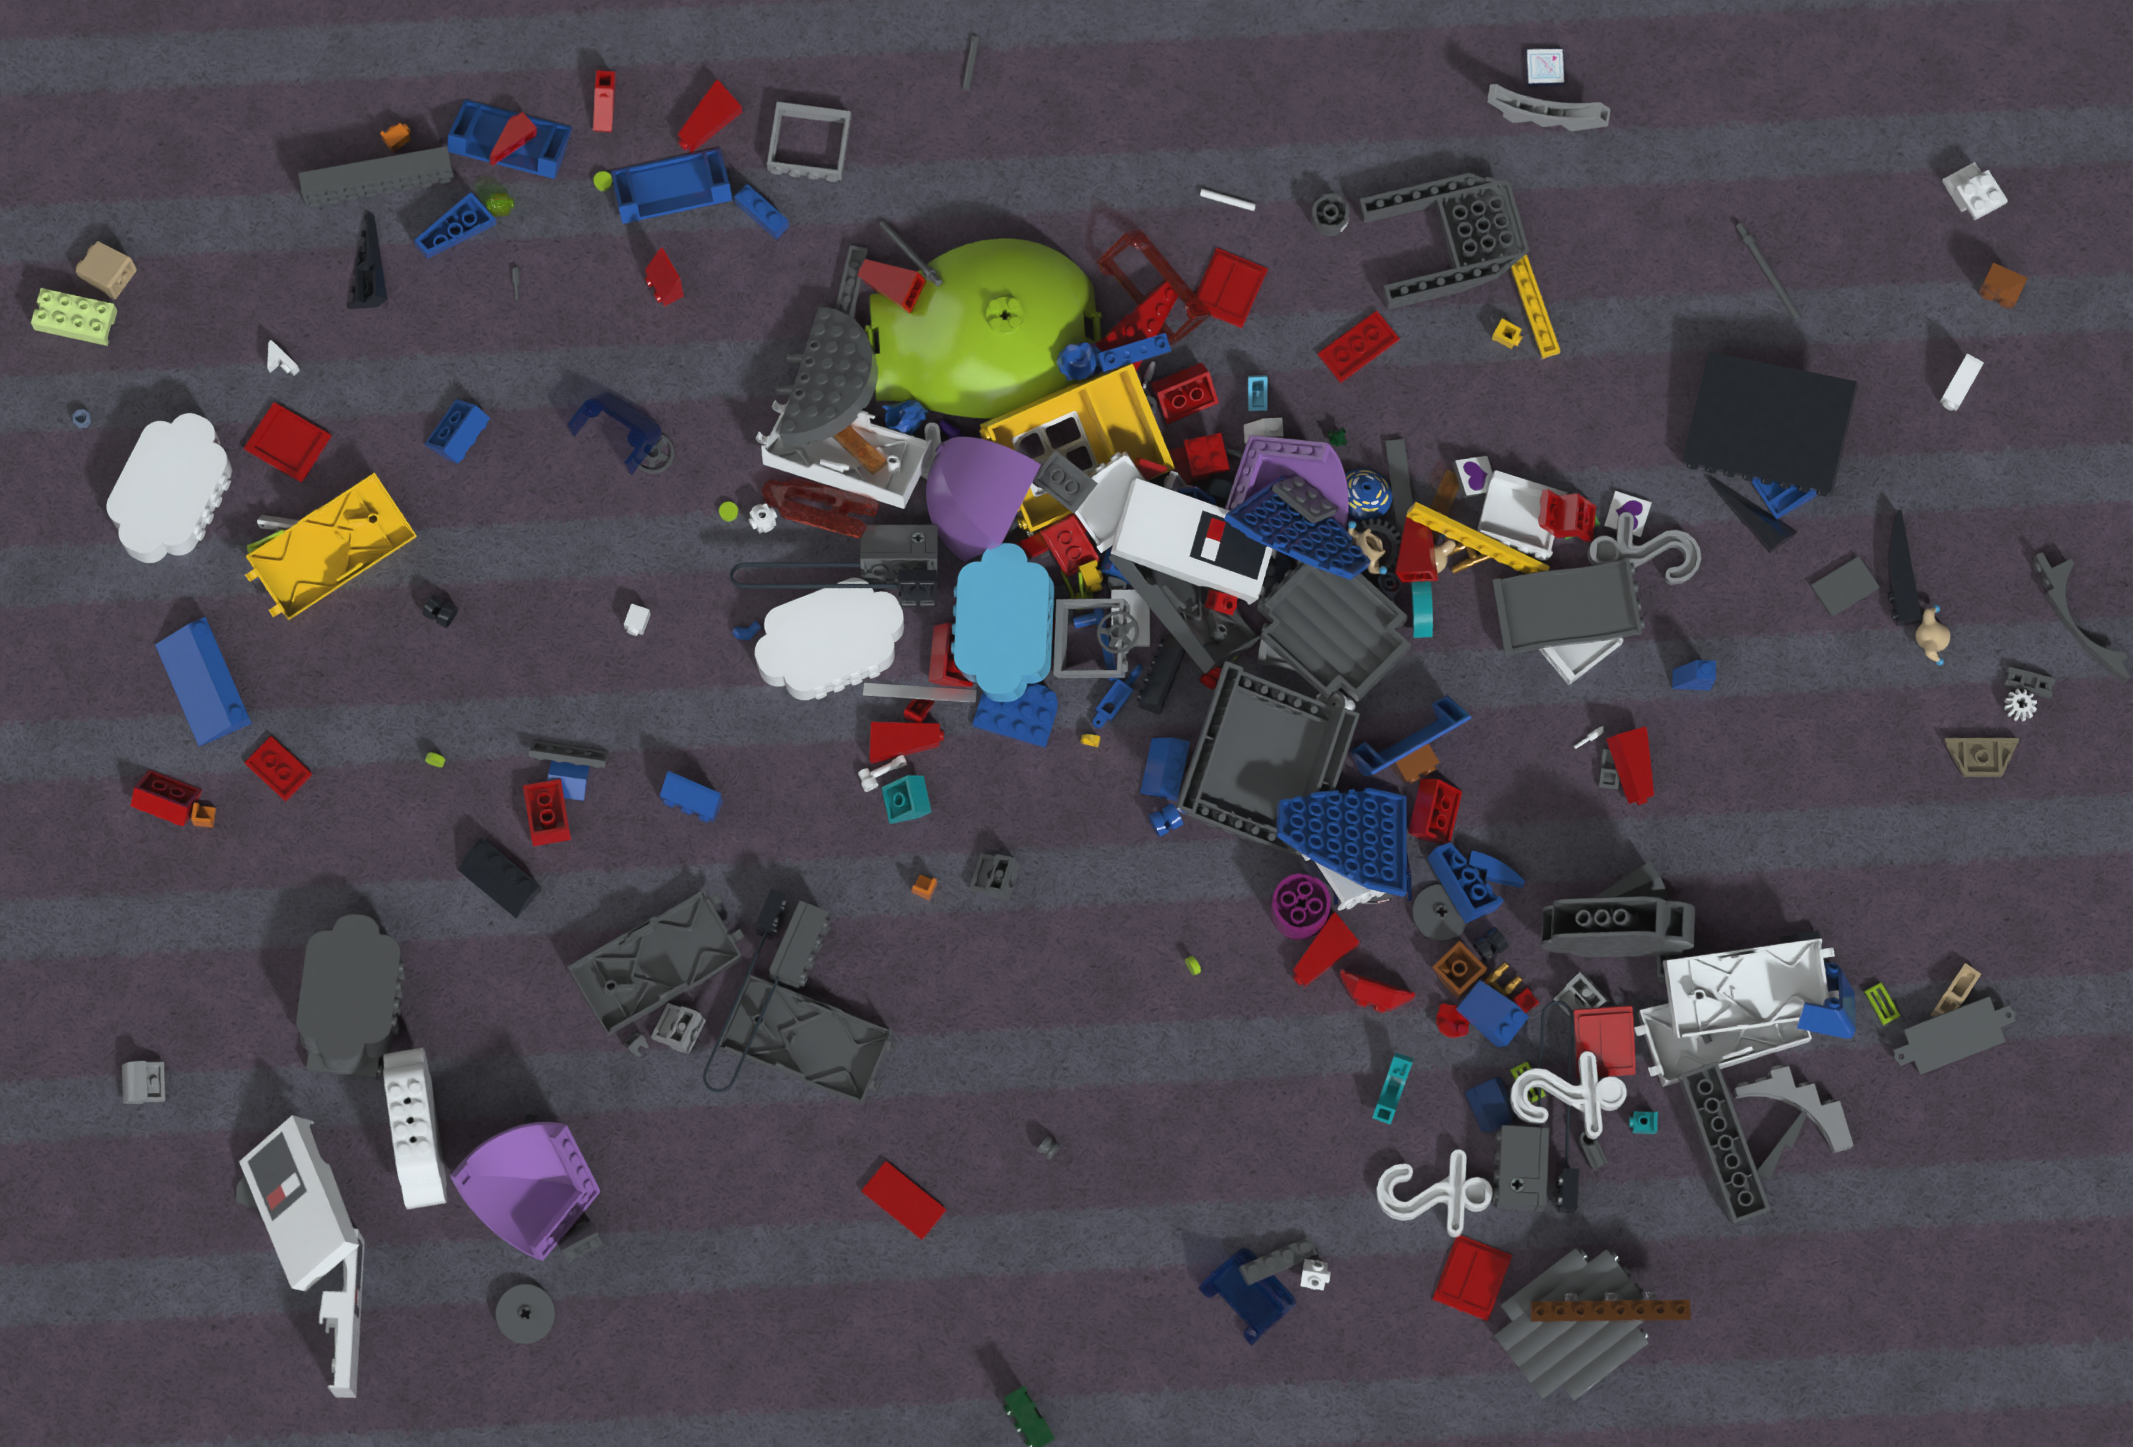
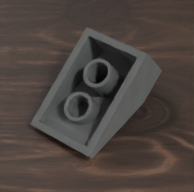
(579, 1241)

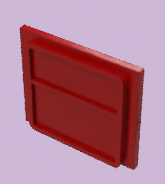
(1230, 287)
(287, 442)
(1609, 1036)
(1472, 1277)

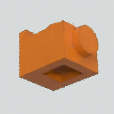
(396, 136)

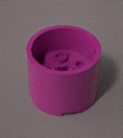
(1296, 921)

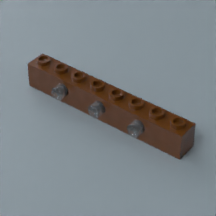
(1610, 1310)

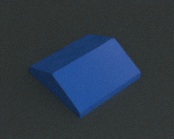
(573, 778)

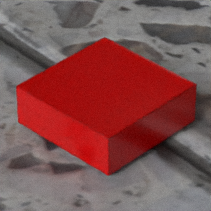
(1526, 1000)

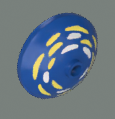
(1367, 503)

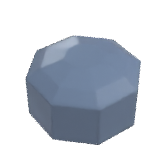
(81, 418)

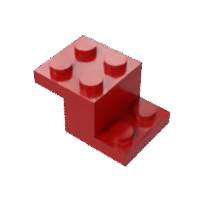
(1200, 458)
(1567, 515)

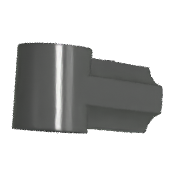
(1592, 1152)

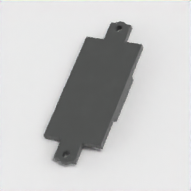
(1954, 1035)

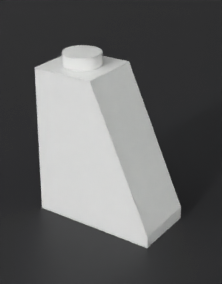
(1961, 382)

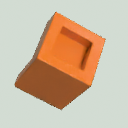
(203, 815)
(924, 887)

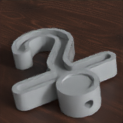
(1607, 550)

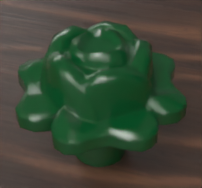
(1337, 437)

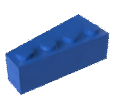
(455, 226)

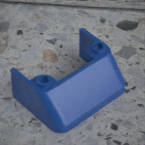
(1836, 1015)

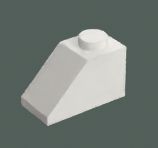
(1264, 427)

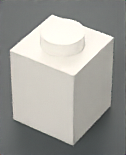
(636, 620)

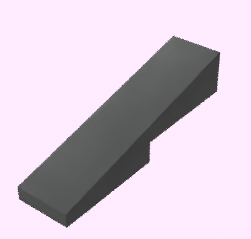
(1787, 1142)

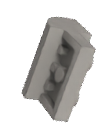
(143, 1082)

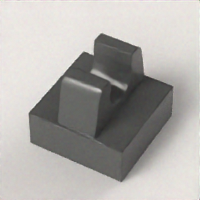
(634, 1042)

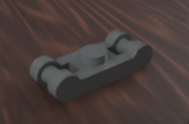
(2030, 682)

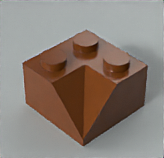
(2002, 286)
(1416, 763)
(1459, 969)

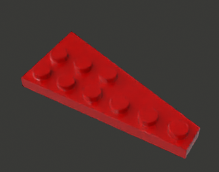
(1142, 322)

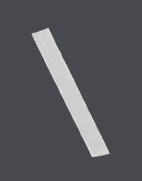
(919, 692)

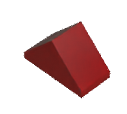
(1148, 468)
(918, 710)

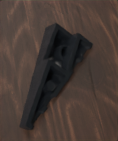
(368, 271)
(1764, 526)

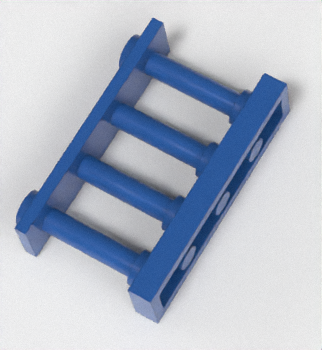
(1132, 353)

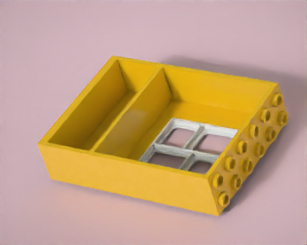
(1110, 418)

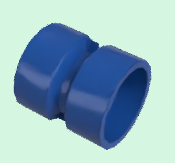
(1165, 820)

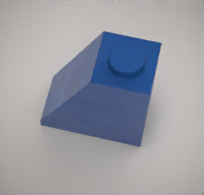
(1695, 675)

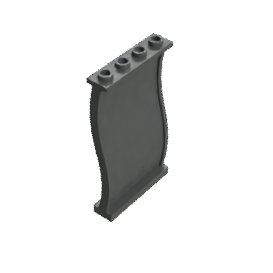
(1568, 607)

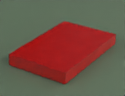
(1069, 544)
(278, 768)

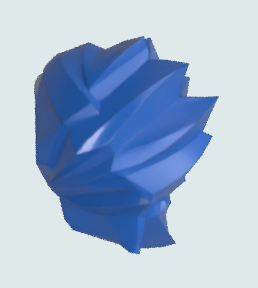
(1078, 360)
(905, 416)

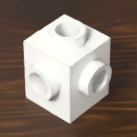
(762, 524)
(1315, 1274)

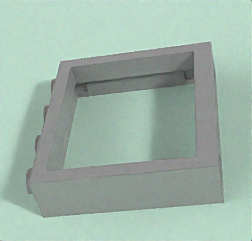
(814, 113)
(1060, 648)

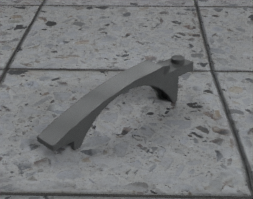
(2055, 580)

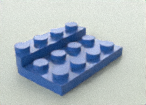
(1024, 719)

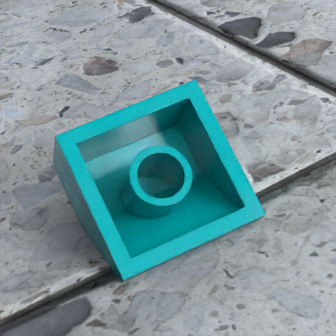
(906, 799)

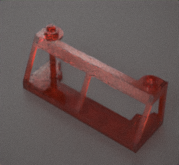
(1195, 308)

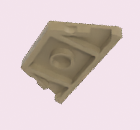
(1981, 755)

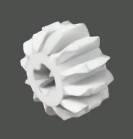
(2027, 703)

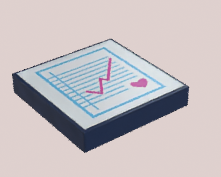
(1545, 67)

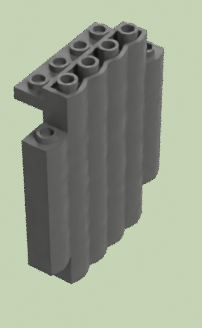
(1333, 629)
(1572, 1352)

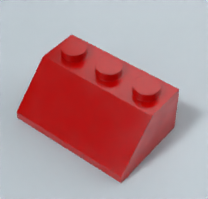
(1184, 393)
(942, 663)
(165, 797)
(1435, 811)

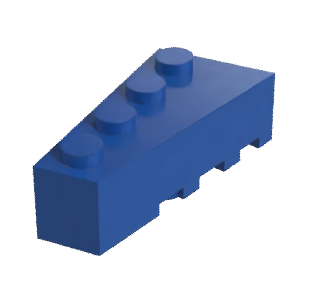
(1463, 884)

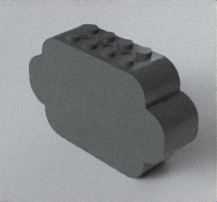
(1618, 927)
(350, 994)

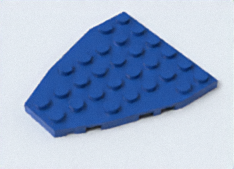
(1279, 526)
(1351, 834)

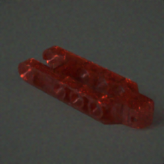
(833, 520)

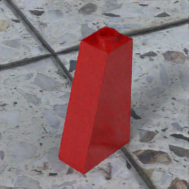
(709, 117)
(892, 282)
(1416, 554)
(894, 739)
(1633, 764)
(1326, 950)

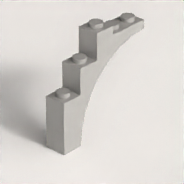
(1547, 113)
(1805, 1098)

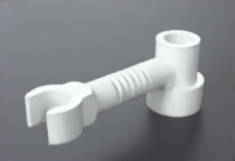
(868, 778)

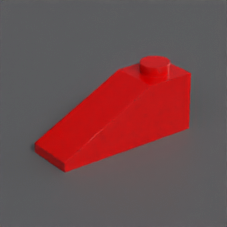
(515, 134)

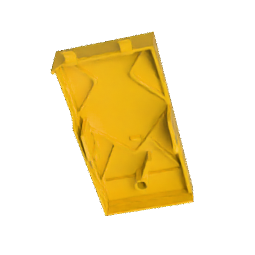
(330, 547)

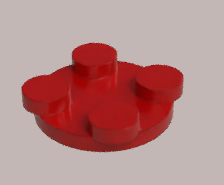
(1451, 1022)

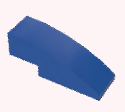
(1495, 870)

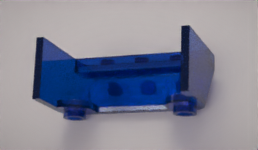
(643, 432)

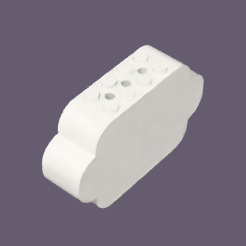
(169, 488)
(829, 640)
(415, 1128)

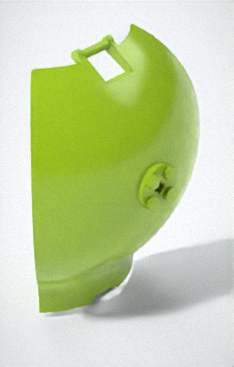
(958, 349)

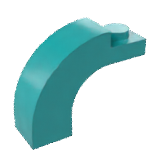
(1422, 609)
(1393, 1088)

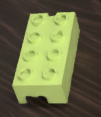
(74, 316)

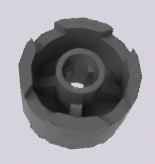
(1332, 224)

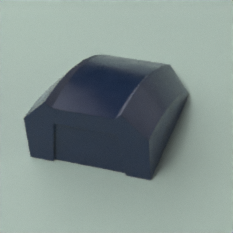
(1490, 1105)

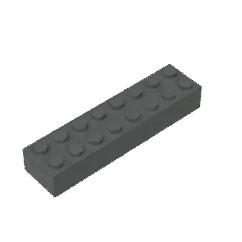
(376, 176)
(1723, 1142)

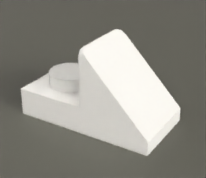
(277, 356)

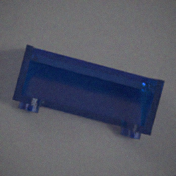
(1258, 1304)

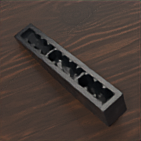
(1901, 577)

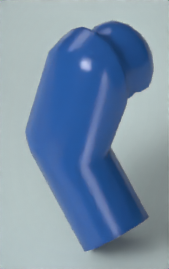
(746, 633)

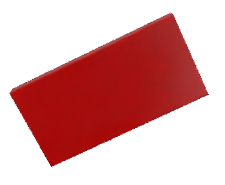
(1358, 346)
(903, 1200)

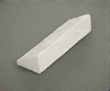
(275, 523)

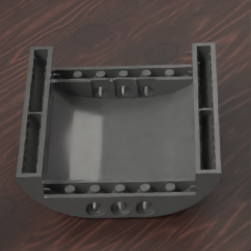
(1262, 749)

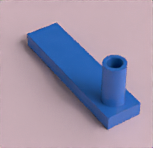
(1095, 618)

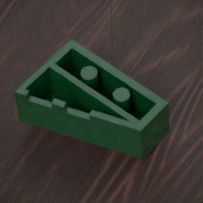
(1028, 1418)

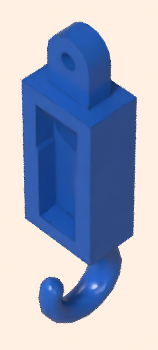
(1118, 696)

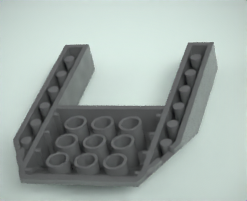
(1477, 225)

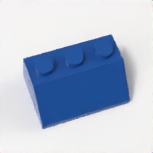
(457, 431)
(1165, 768)
(690, 797)

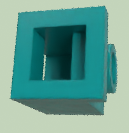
(1649, 1128)

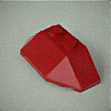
(1374, 993)

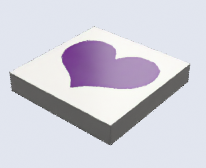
(1473, 475)
(1626, 503)

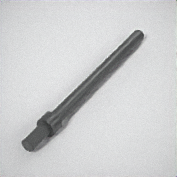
(1749, 241)
(928, 272)

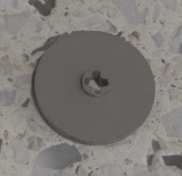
(1430, 922)
(522, 1329)

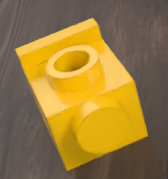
(1507, 328)
(1091, 577)

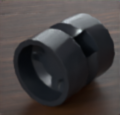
(1388, 584)
(446, 613)
(1491, 944)

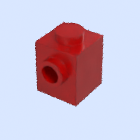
(1221, 602)

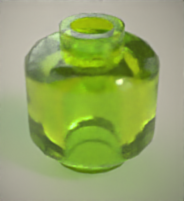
(499, 204)

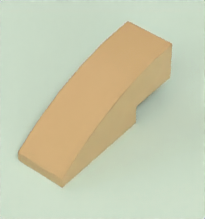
(1957, 990)

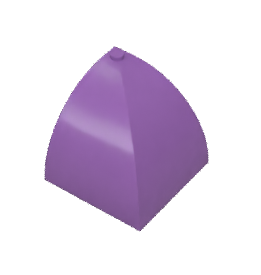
(1273, 457)
(976, 493)
(528, 1185)

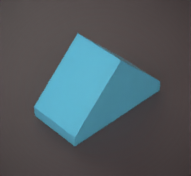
(1257, 393)

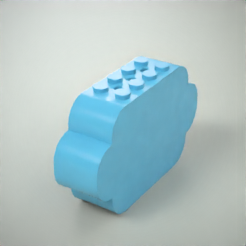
(1003, 622)

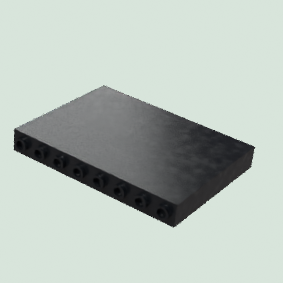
(1770, 424)

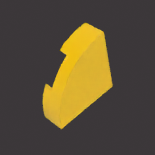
(1092, 740)

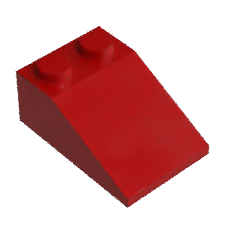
(663, 279)
(546, 812)

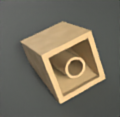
(106, 269)

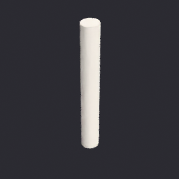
(1227, 199)

